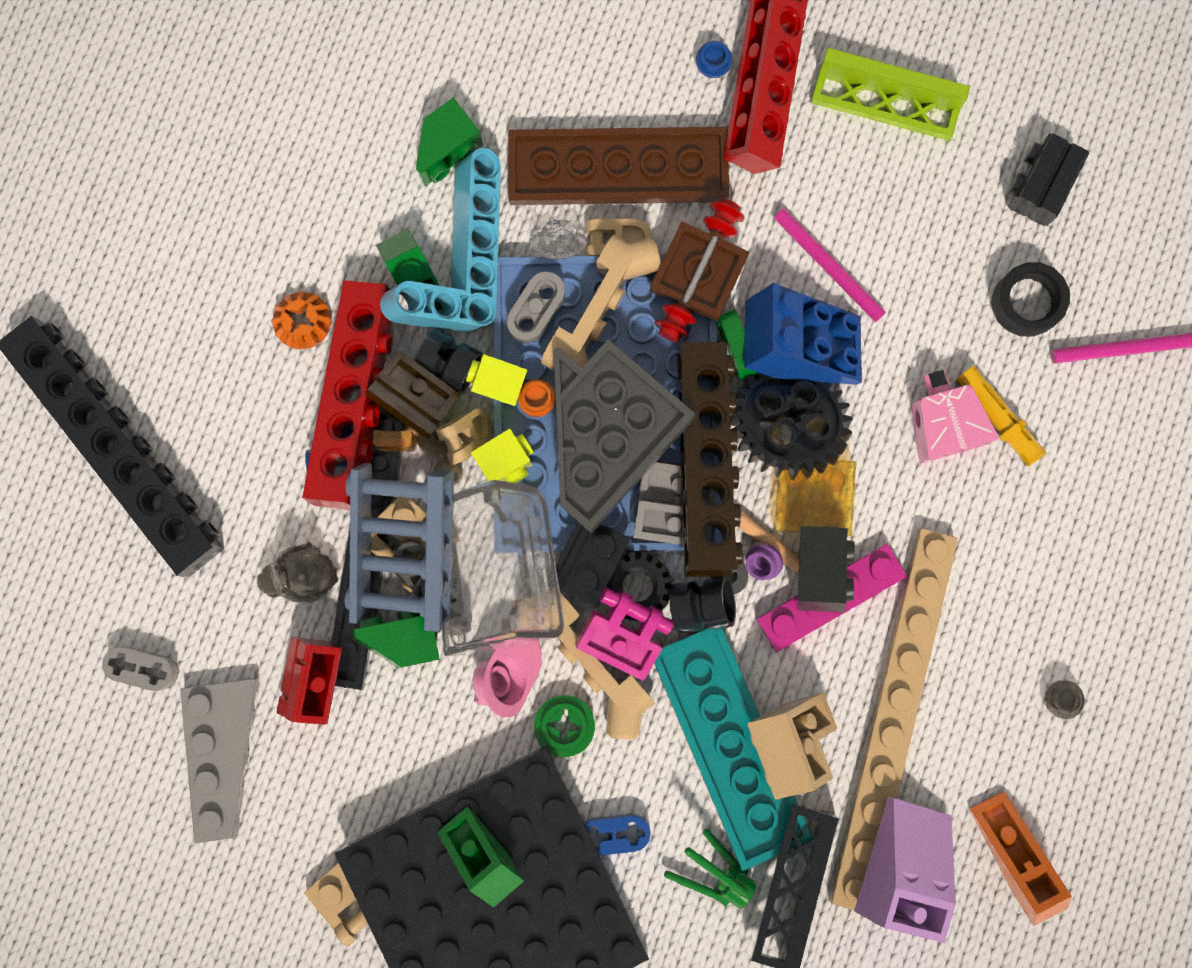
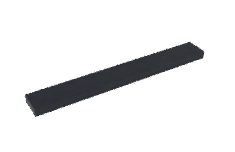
(354, 656)

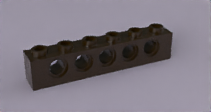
(702, 557)

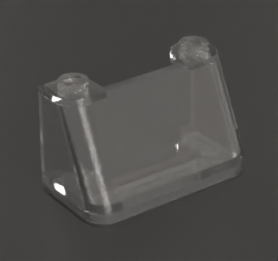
(502, 570)

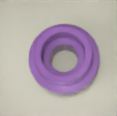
(760, 569)

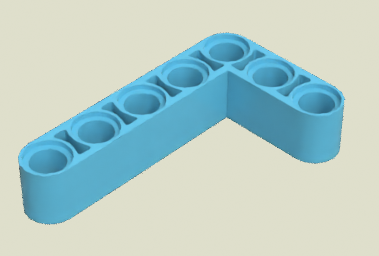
(466, 257)

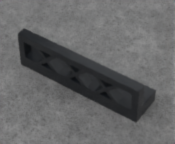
(809, 888)

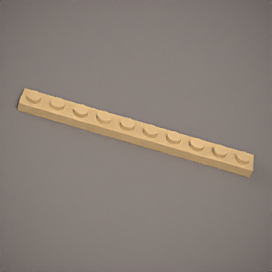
(895, 707)

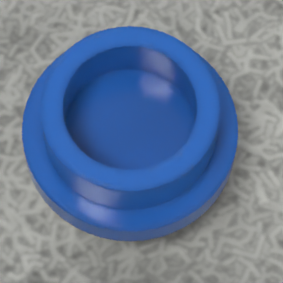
(713, 59)

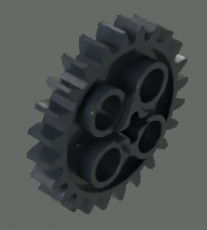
(791, 423)

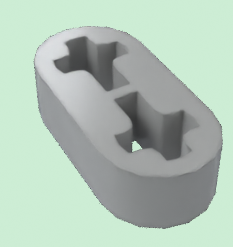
(138, 676)

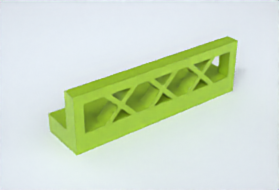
(894, 82)

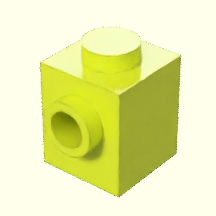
(496, 379)
(504, 457)

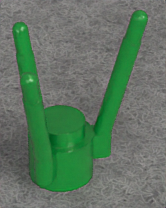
(732, 883)

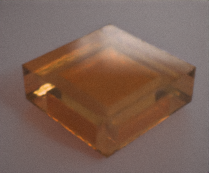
(395, 440)

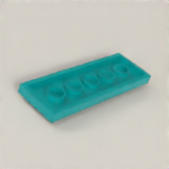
(714, 715)

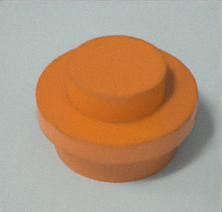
(537, 398)

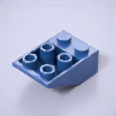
(801, 338)

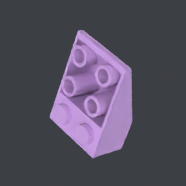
(911, 872)

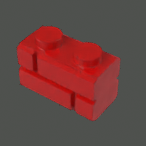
(309, 681)

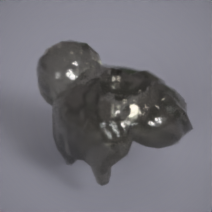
(283, 580)

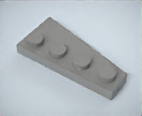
(216, 744)

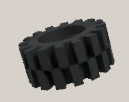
(654, 569)

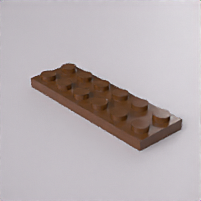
(617, 165)

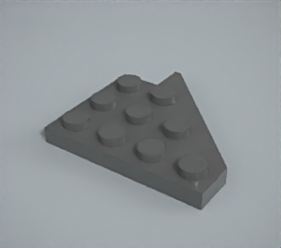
(609, 430)

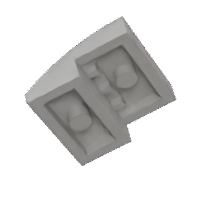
(661, 505)

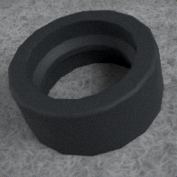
(1050, 280)

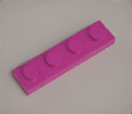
(871, 576)

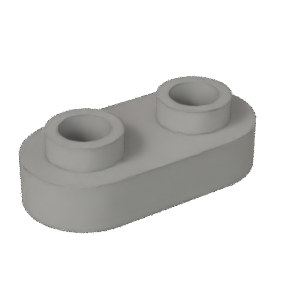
(535, 308)

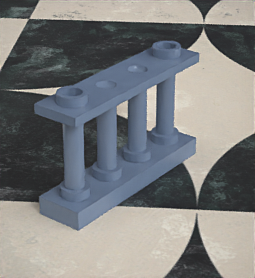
(434, 530)

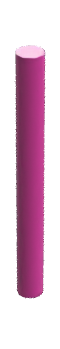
(829, 265)
(1121, 348)

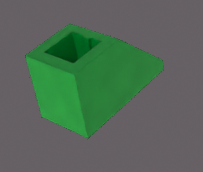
(445, 141)
(406, 260)
(400, 641)

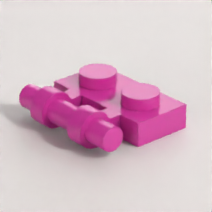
(618, 644)

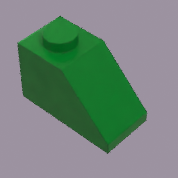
(480, 858)

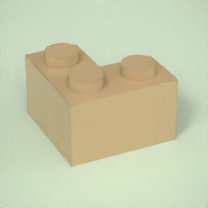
(791, 745)

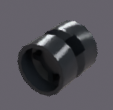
(447, 360)
(705, 604)

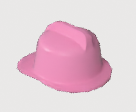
(507, 678)

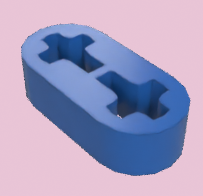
(615, 824)

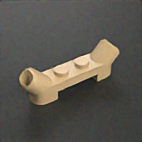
(617, 263)
(626, 699)

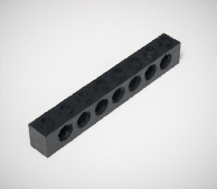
(25, 351)

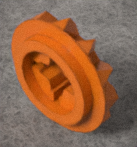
(305, 335)

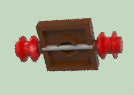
(699, 270)

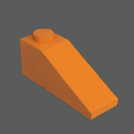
(1021, 859)

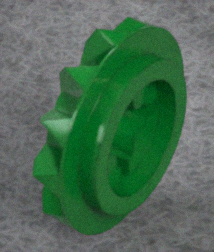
(577, 739)

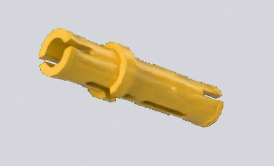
(1004, 420)

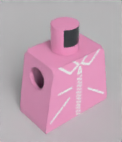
(949, 420)

